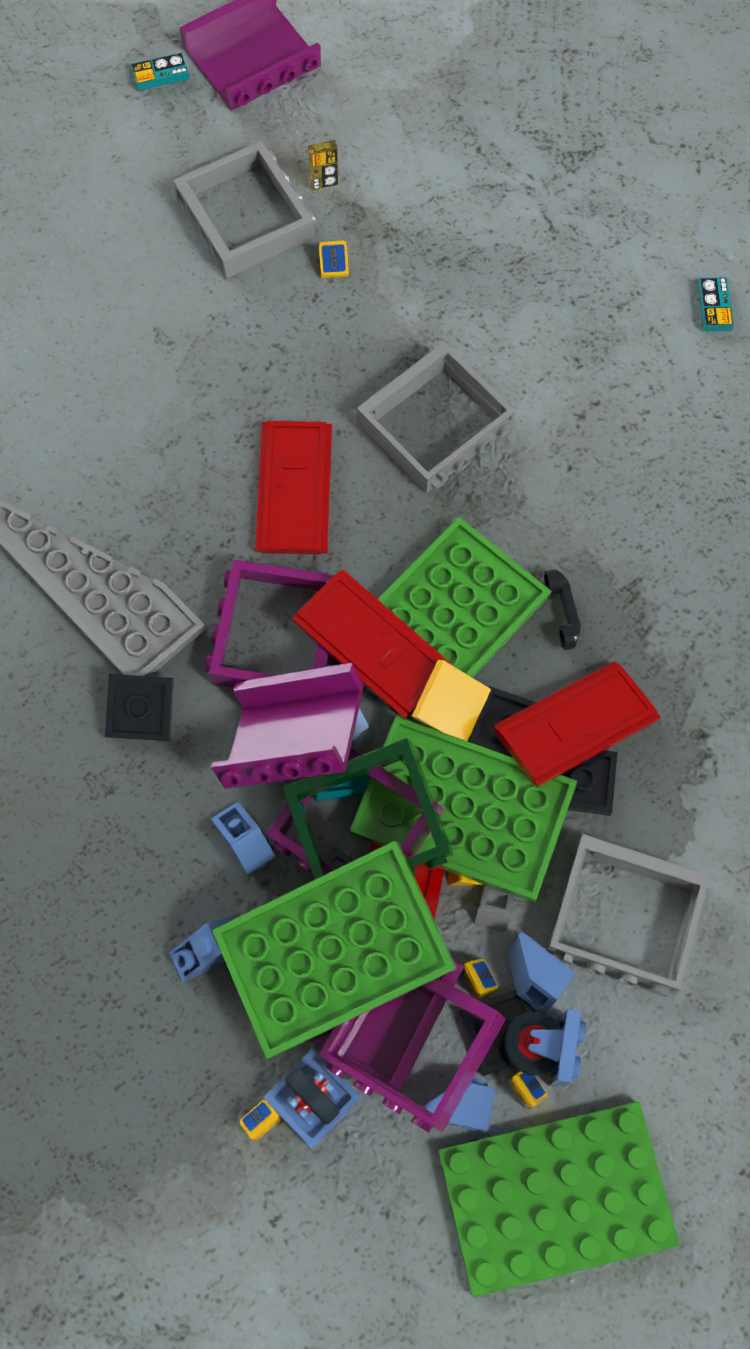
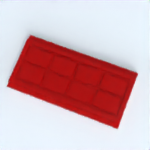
(294, 488)
(379, 644)
(576, 723)

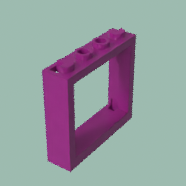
(263, 573)
(409, 847)
(342, 1036)

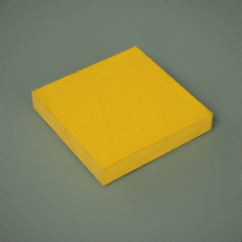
(451, 701)

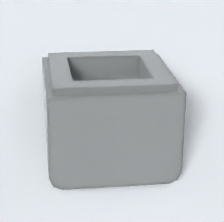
(494, 909)

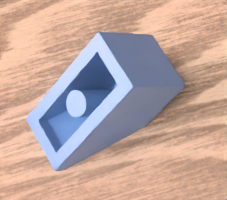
(243, 838)
(474, 1108)

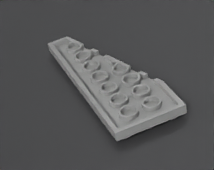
(115, 606)

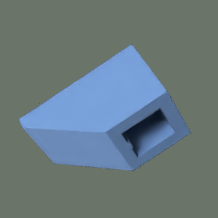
(199, 951)
(537, 973)

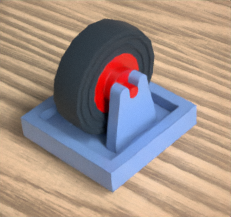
(541, 1045)
(312, 1098)

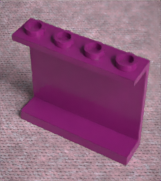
(247, 50)
(293, 726)

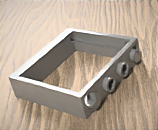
(260, 249)
(410, 381)
(647, 866)

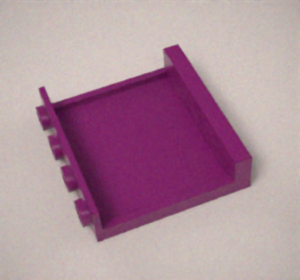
(395, 1034)

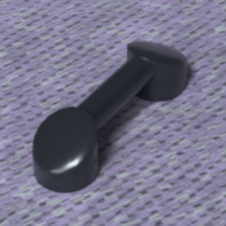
(559, 584)

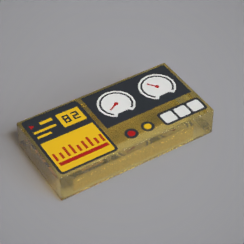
(323, 164)

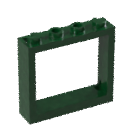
(358, 767)

